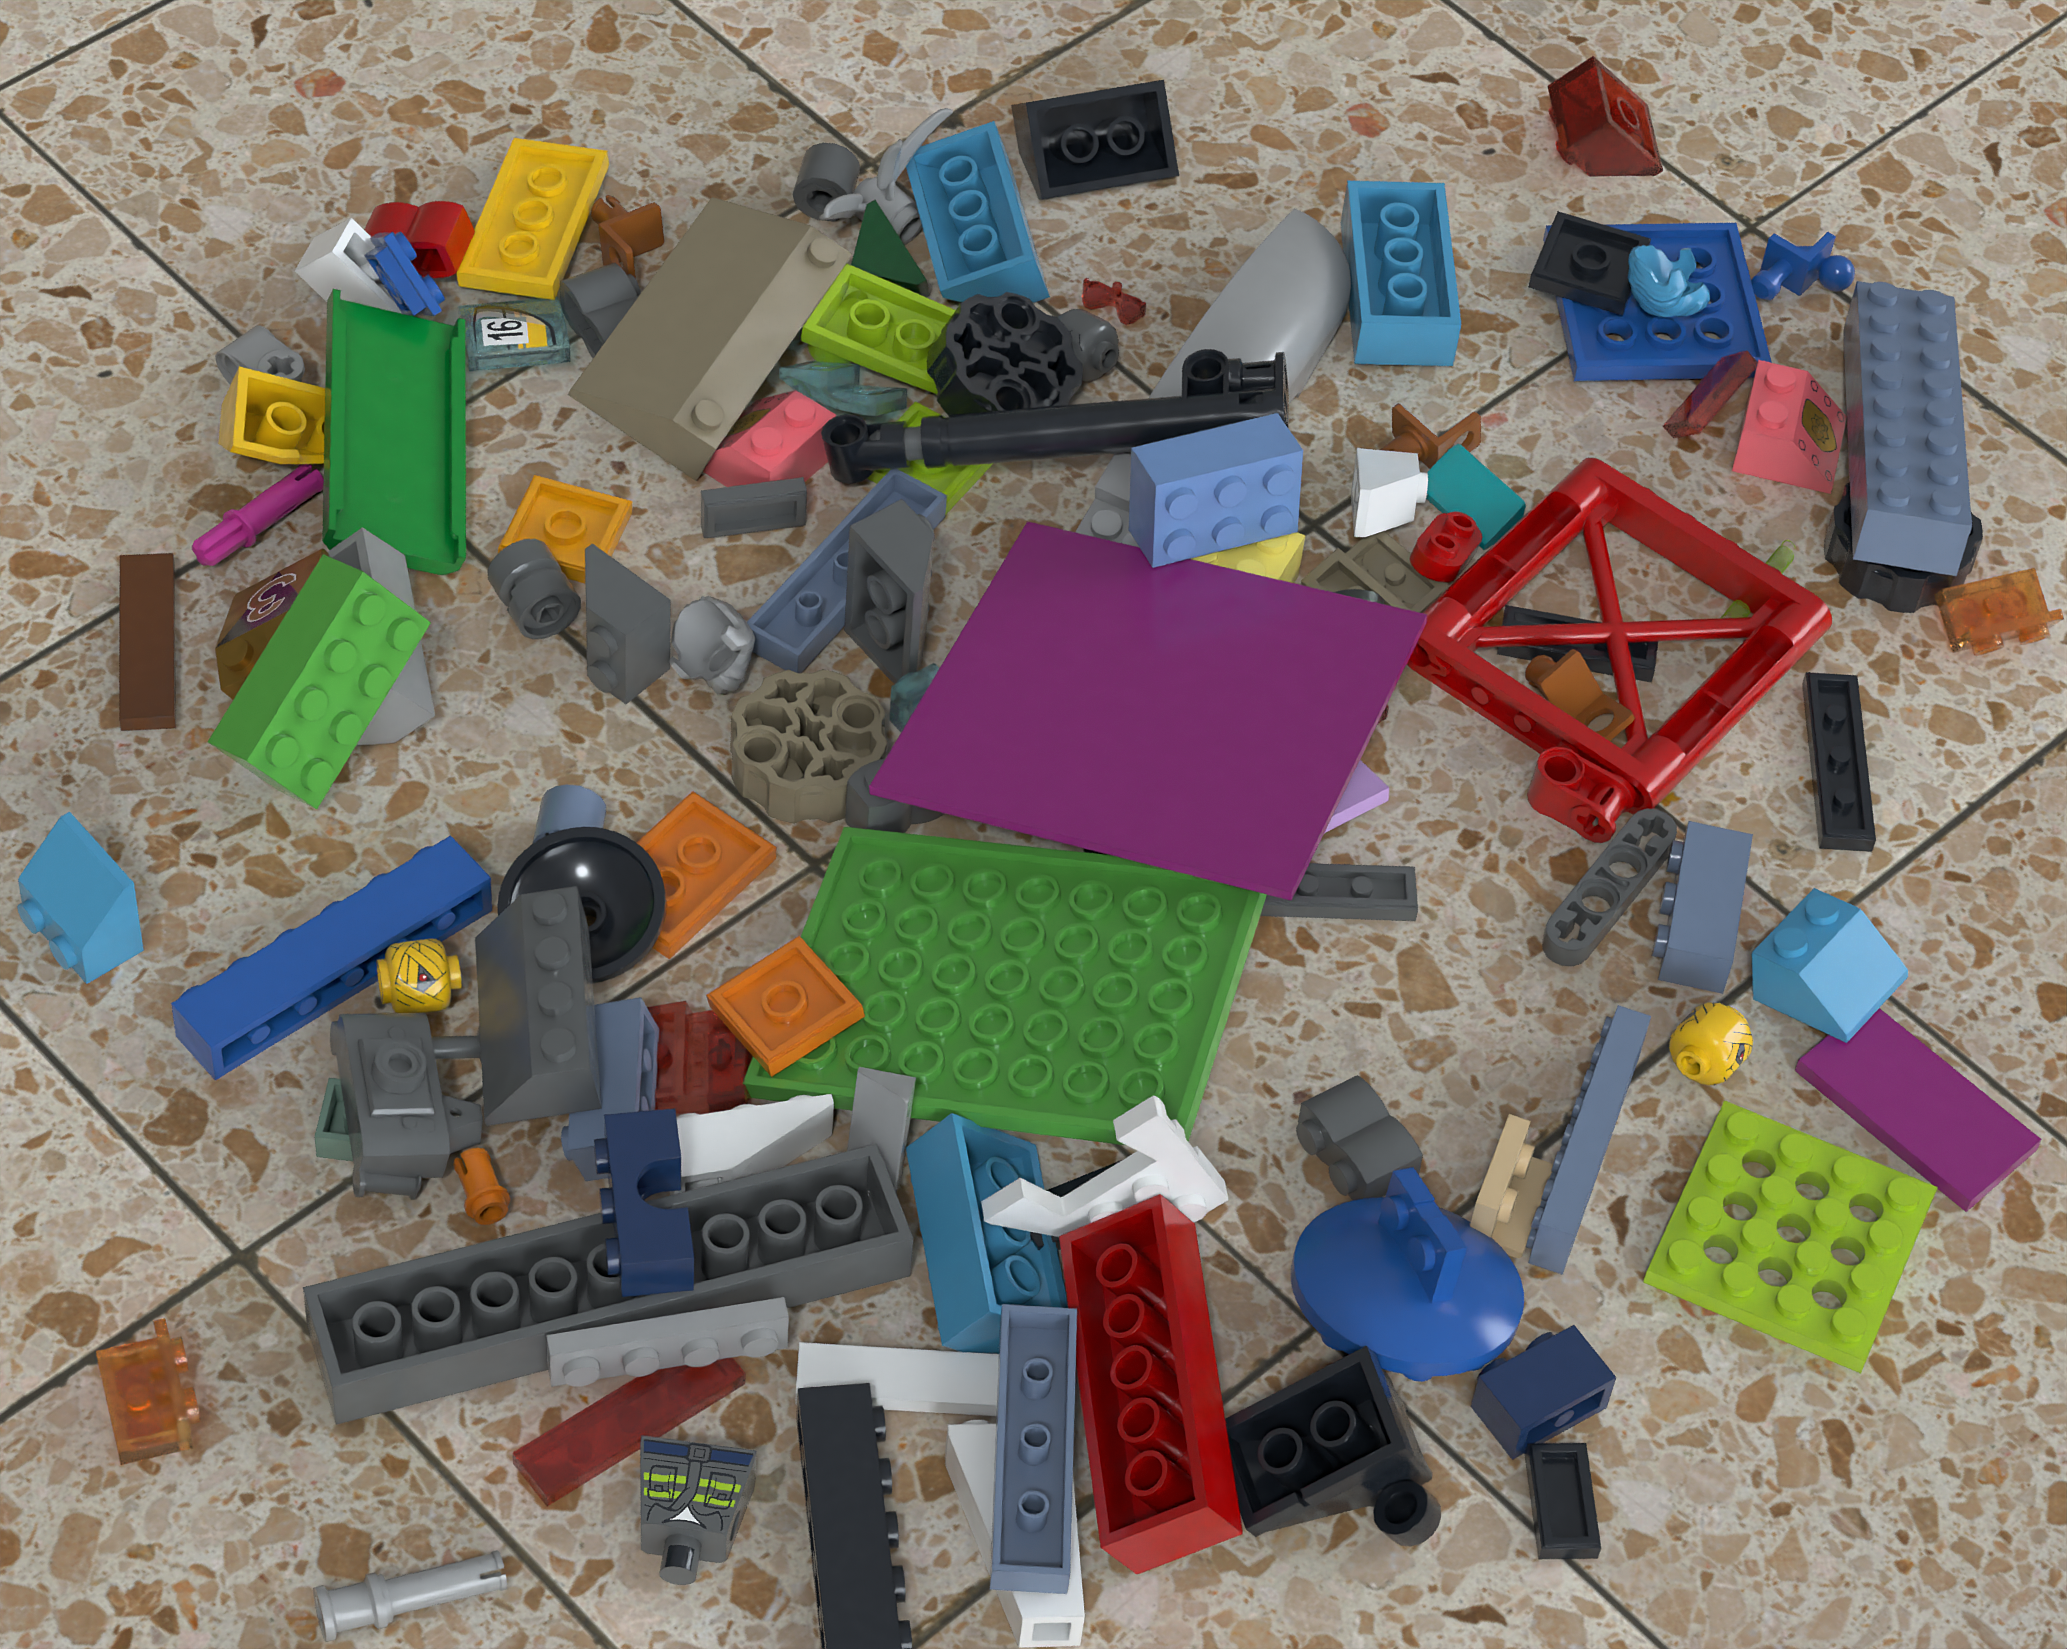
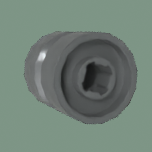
(534, 589)

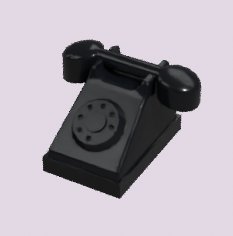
(1332, 1449)

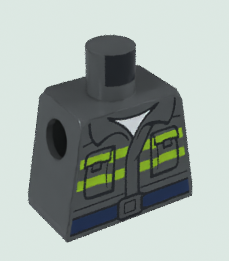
(692, 1502)

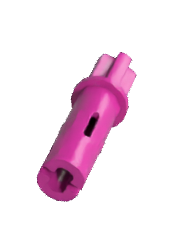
(243, 525)

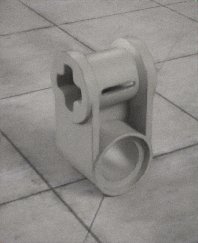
(259, 352)

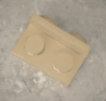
(1511, 1189)

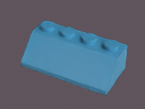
(975, 217)
(968, 1260)

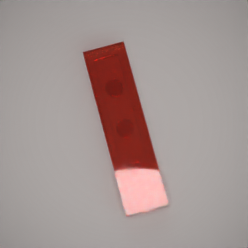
(614, 1425)

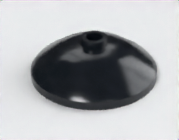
(615, 886)

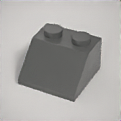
(623, 628)

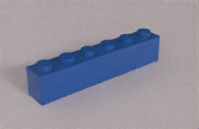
(328, 957)

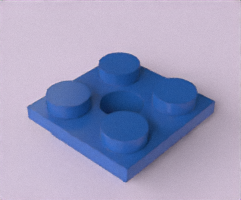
(393, 266)

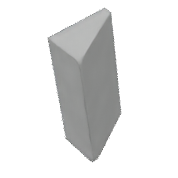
(882, 1116)

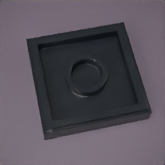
(1586, 263)

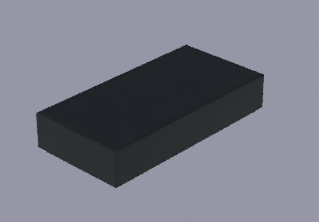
(1562, 1501)

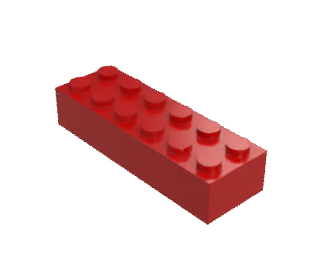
(1149, 1386)

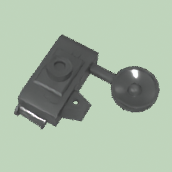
(395, 1101)

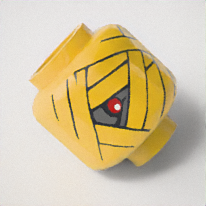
(418, 976)
(1713, 1040)

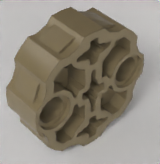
(802, 760)

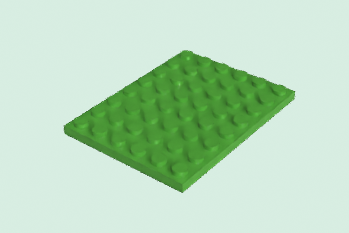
(1021, 981)

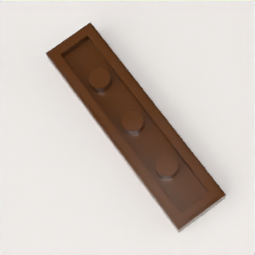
(147, 642)

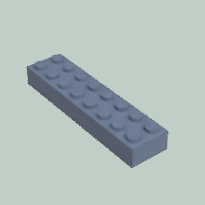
(812, 601)
(1586, 1139)
(1034, 1450)

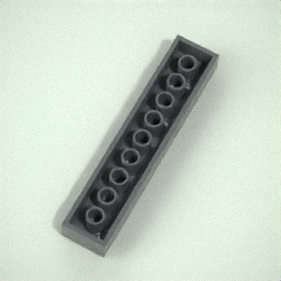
(487, 1306)

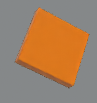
(785, 1006)

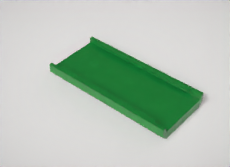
(395, 433)

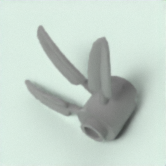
(895, 203)

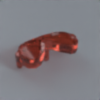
(1098, 295)

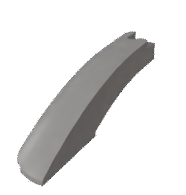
(1278, 301)

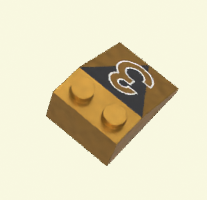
(255, 618)

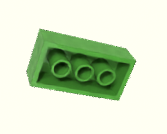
(319, 681)

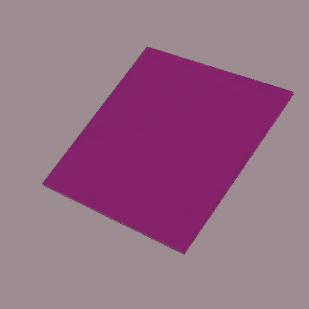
(1153, 709)

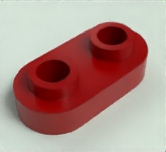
(1446, 546)

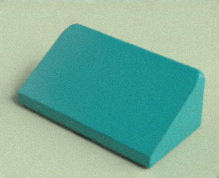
(1467, 486)

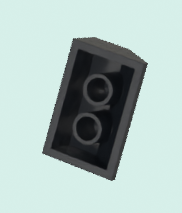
(1096, 139)

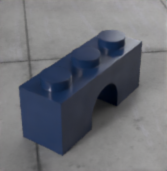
(650, 1243)

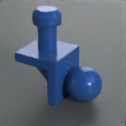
(1800, 267)

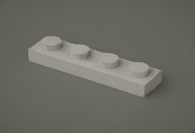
(667, 1342)

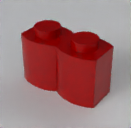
(436, 231)

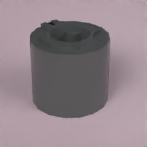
(823, 176)

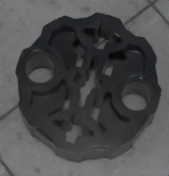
(1003, 357)
(1892, 586)

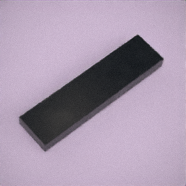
(1838, 762)

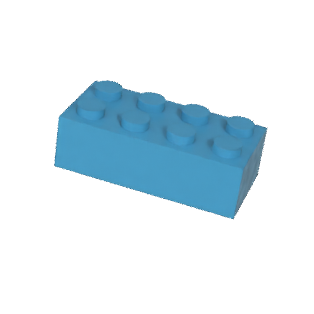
(1400, 273)

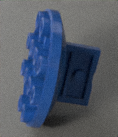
(1407, 1283)

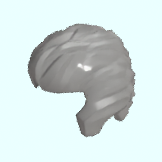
(712, 644)

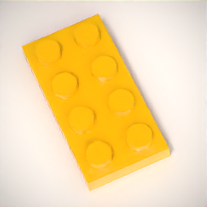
(533, 218)

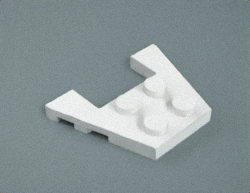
(1161, 1166)

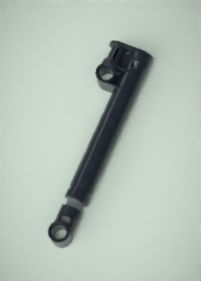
(1213, 395)

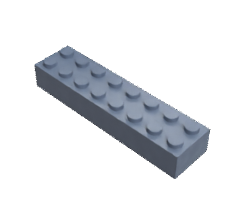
(1906, 429)

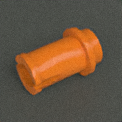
(485, 1198)

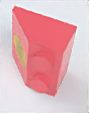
(1790, 429)
(772, 442)

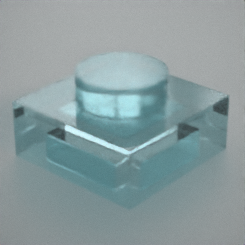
(908, 693)

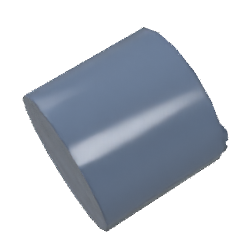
(569, 808)

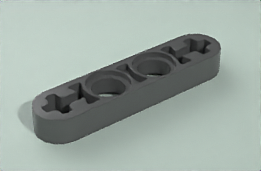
(1605, 884)

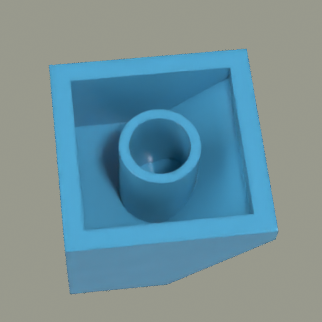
(80, 902)
(1826, 966)

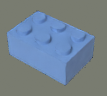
(1215, 489)

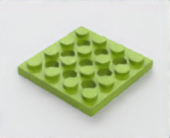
(1808, 1266)

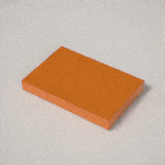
(703, 866)

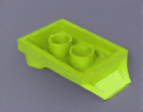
(876, 327)

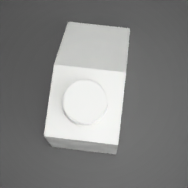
(338, 262)
(1385, 490)

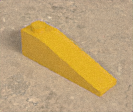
(273, 418)

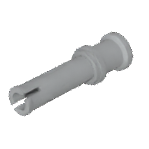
(379, 1599)

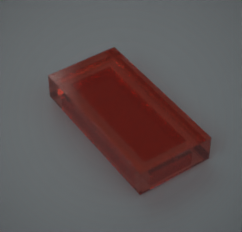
(1710, 394)

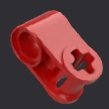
(1577, 793)

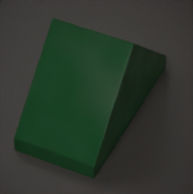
(884, 254)

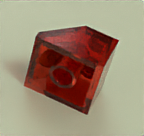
(1602, 123)

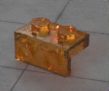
(1996, 610)
(146, 1398)

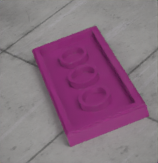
(1920, 1108)

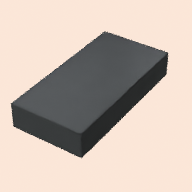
(753, 507)

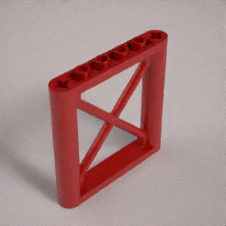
(1594, 493)

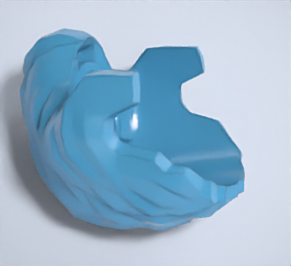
(1663, 284)

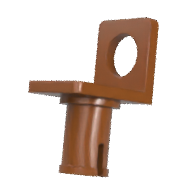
(627, 233)
(1415, 437)
(1576, 691)

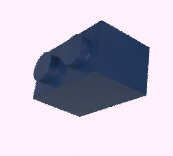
(1542, 1390)

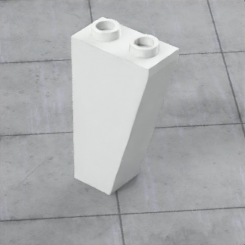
(1033, 1616)

